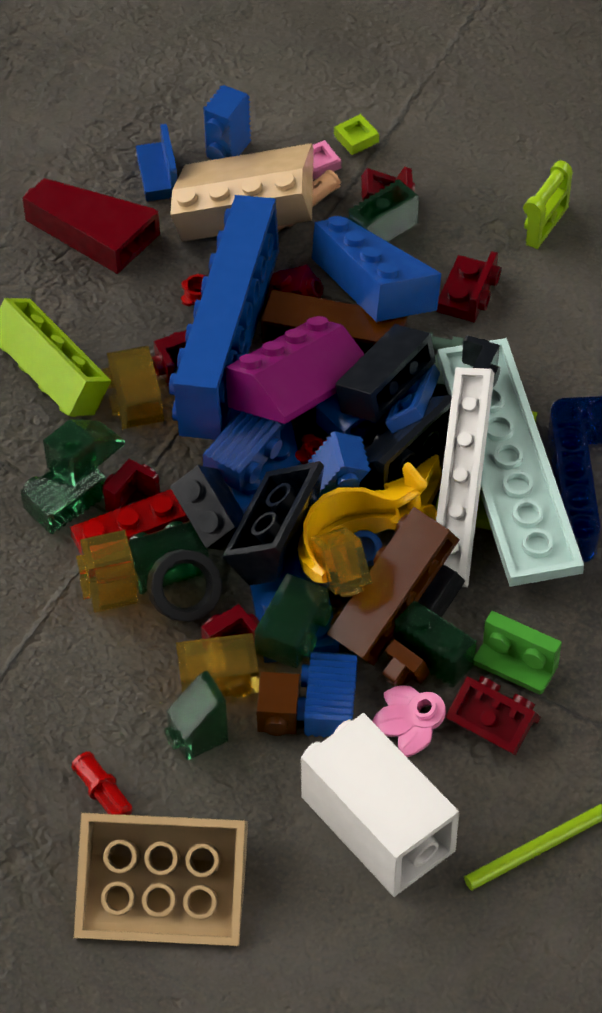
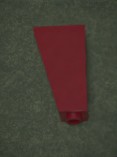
(91, 222)

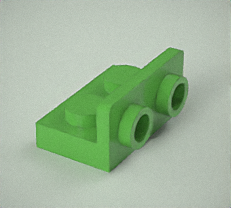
(518, 653)

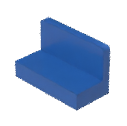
(157, 167)

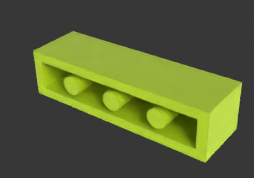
(51, 358)

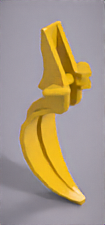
(369, 509)

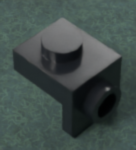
(481, 354)

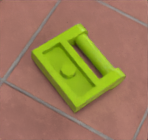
(548, 204)

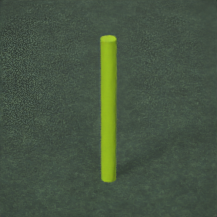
(534, 848)

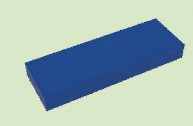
(414, 402)

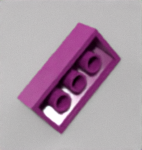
(292, 371)

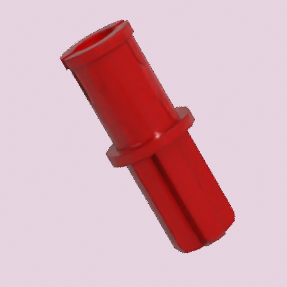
(101, 785)

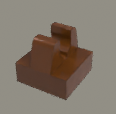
(404, 665)

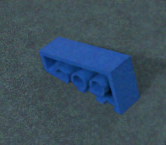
(374, 271)

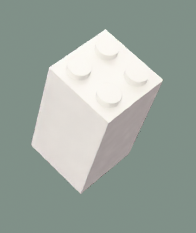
(378, 803)

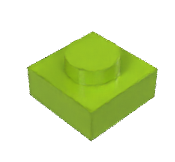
(356, 134)

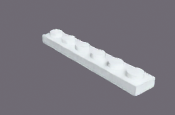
(464, 462)

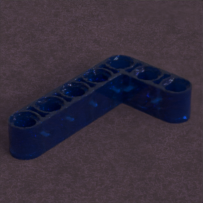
(571, 428)

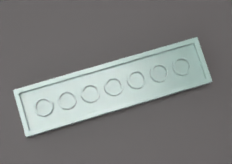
(519, 482)

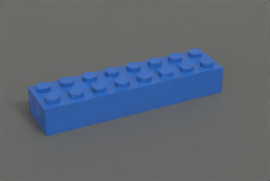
(225, 315)

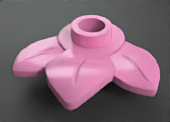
(405, 721)

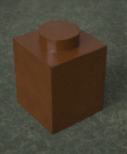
(278, 703)

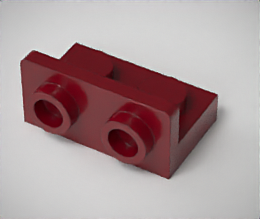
(469, 287)
(491, 714)

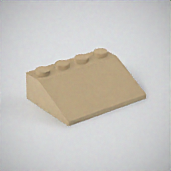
(210, 187)
(160, 879)

